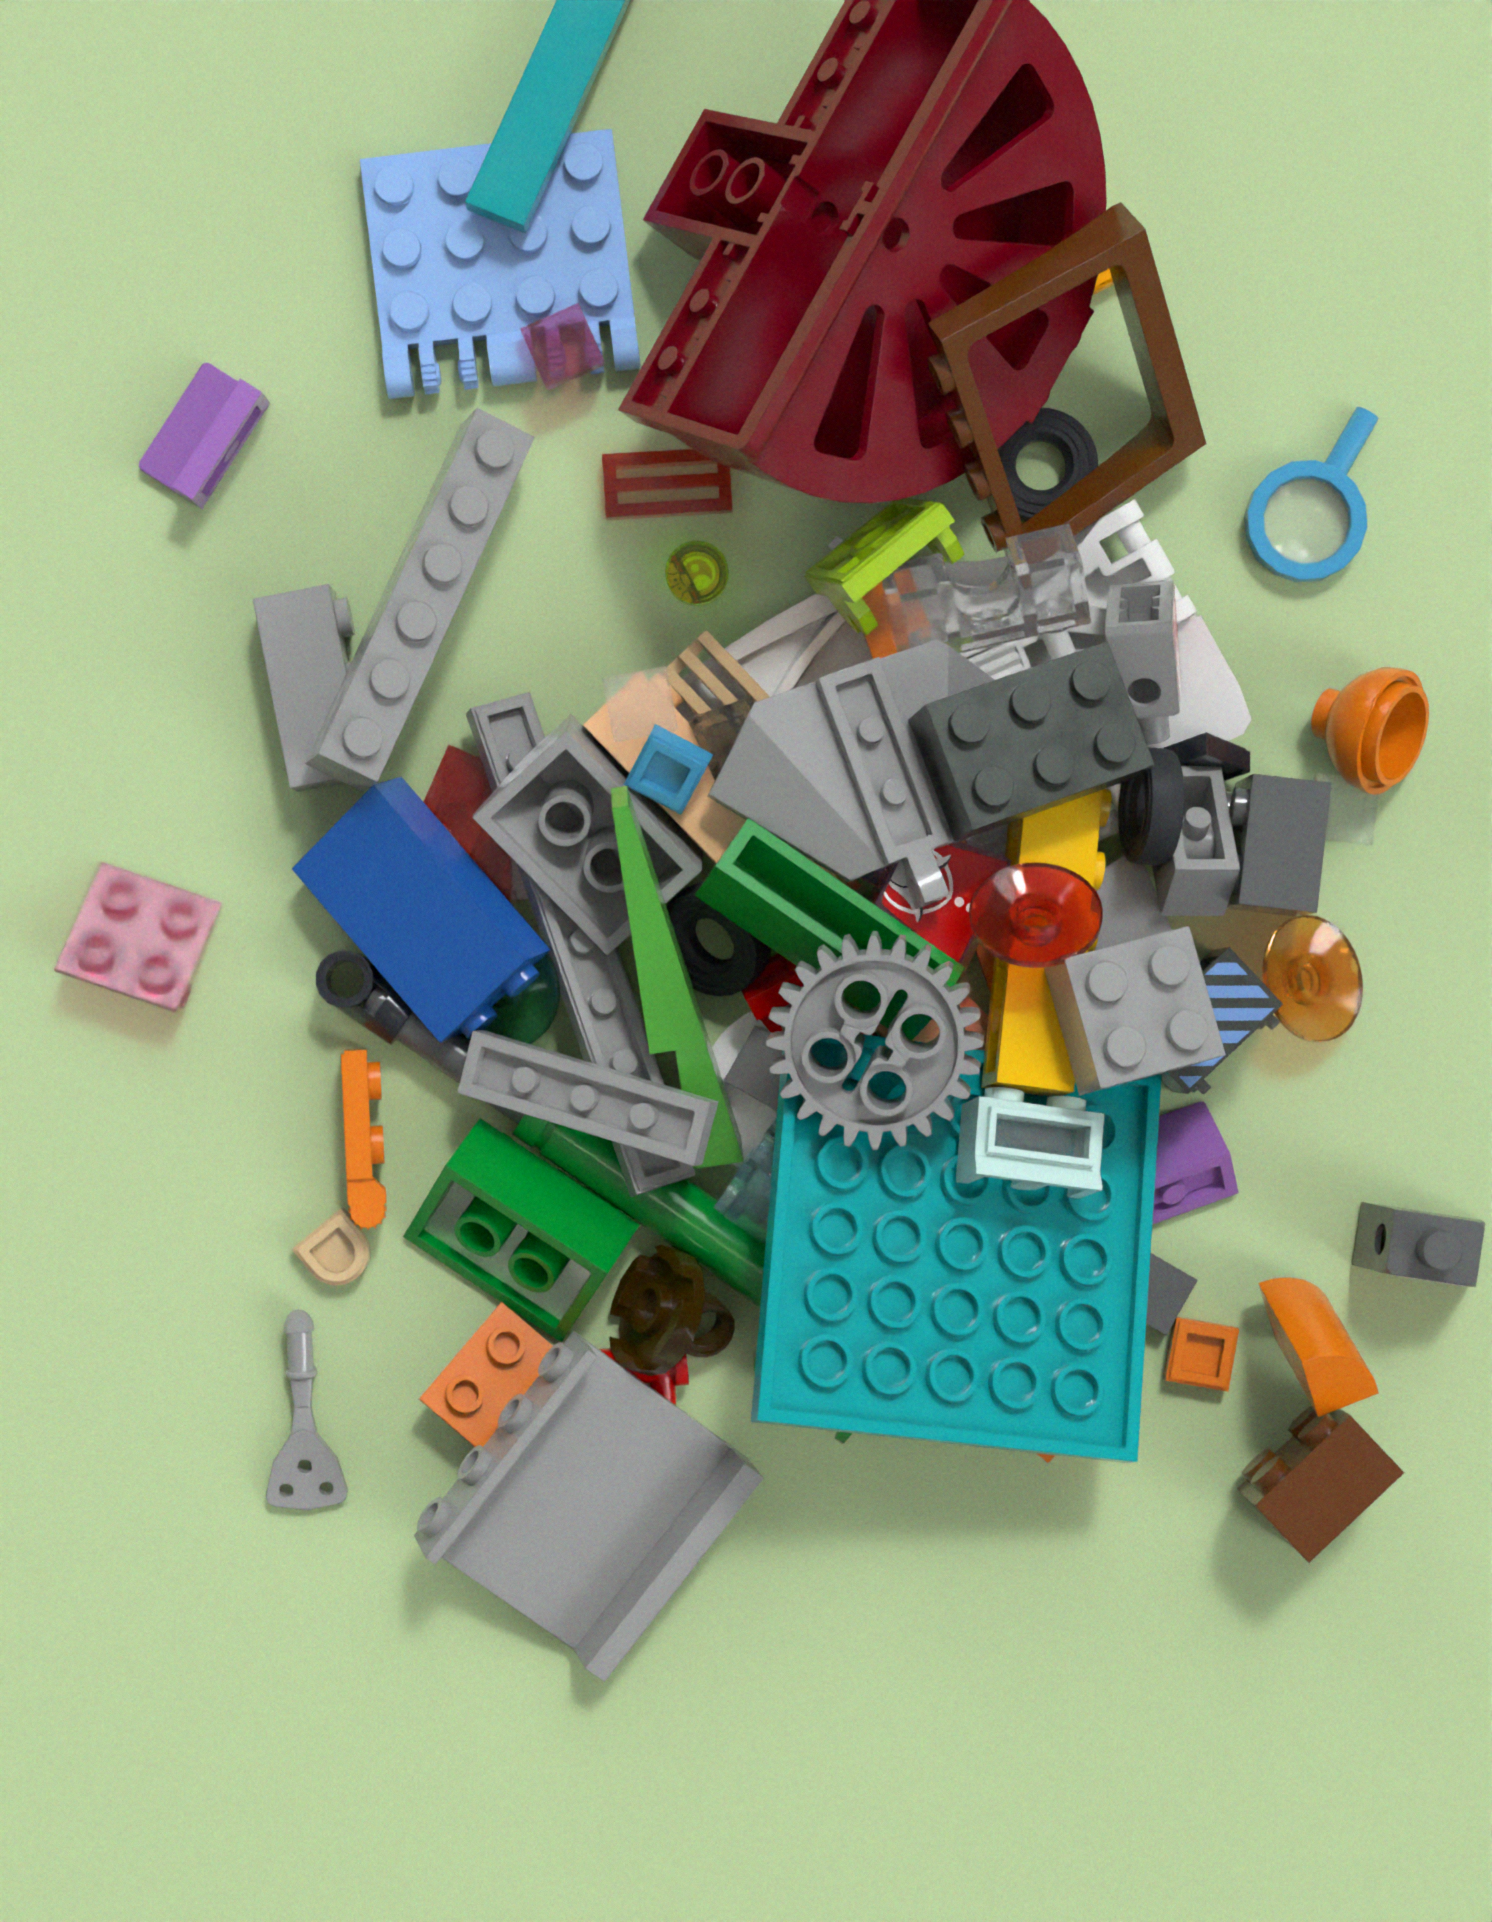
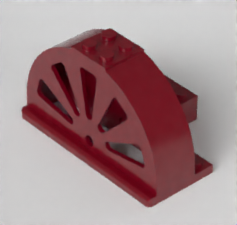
(891, 189)

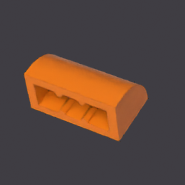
(1316, 1344)

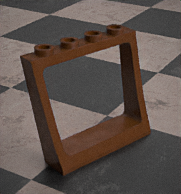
(1174, 429)

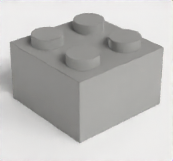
(1134, 1010)

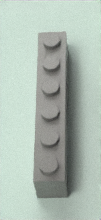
(419, 600)

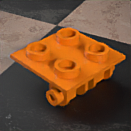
(486, 1375)

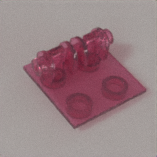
(138, 937)

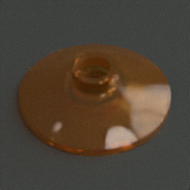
(1314, 977)

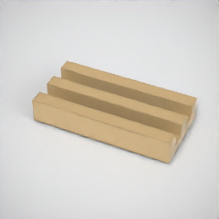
(689, 658)

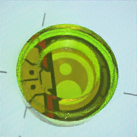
(696, 573)

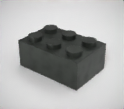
(1030, 741)

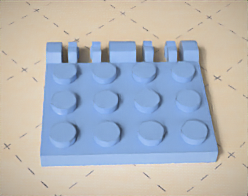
(471, 279)

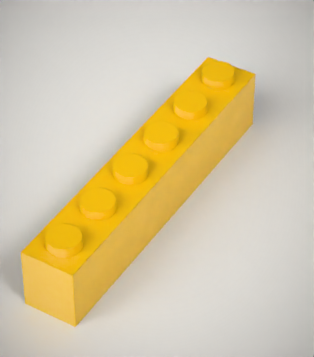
(1023, 1028)

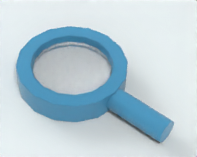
(1309, 513)

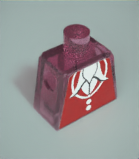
(945, 921)

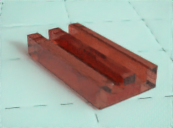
(657, 459)

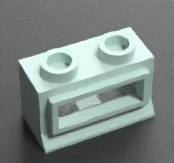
(1031, 1142)

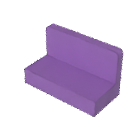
(204, 434)
(1190, 1163)

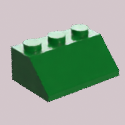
(520, 1229)

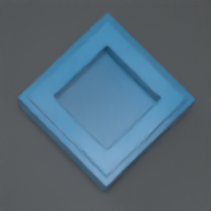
(668, 769)

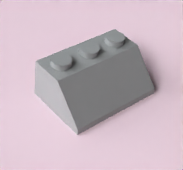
(561, 831)

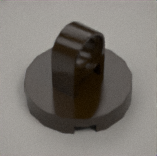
(660, 1313)

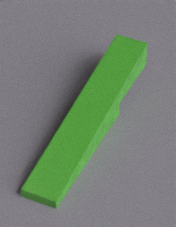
(665, 988)

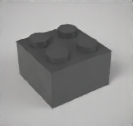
(1278, 843)

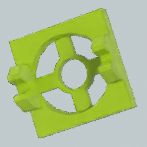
(878, 551)

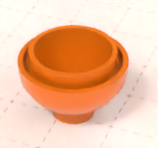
(1374, 727)

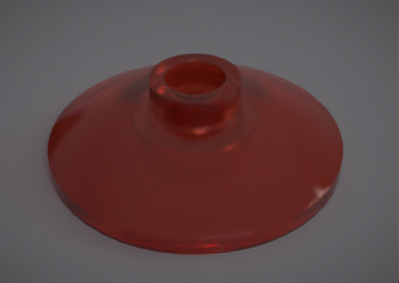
(1035, 914)

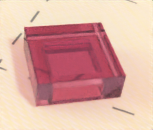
(562, 346)

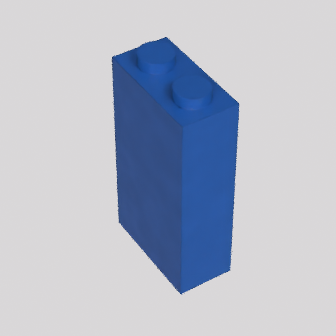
(422, 910)

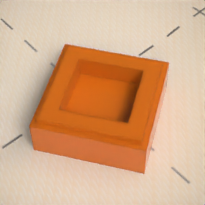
(1201, 1353)

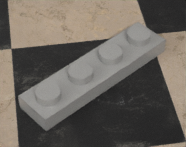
(588, 1097)

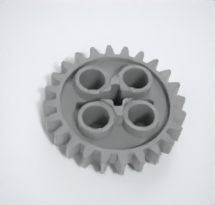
(926, 1068)

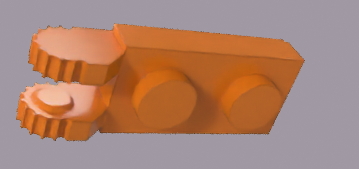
(362, 1142)

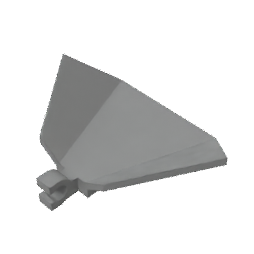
(842, 770)

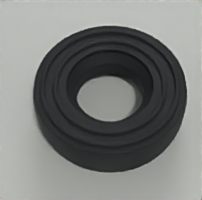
(1067, 436)
(1152, 811)
(705, 971)

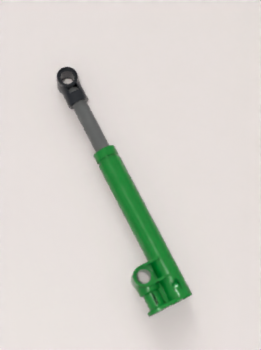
(675, 1213)

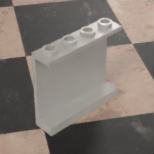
(588, 1503)

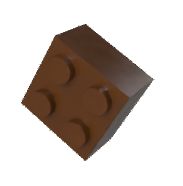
(1318, 1479)

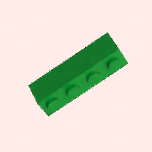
(801, 906)

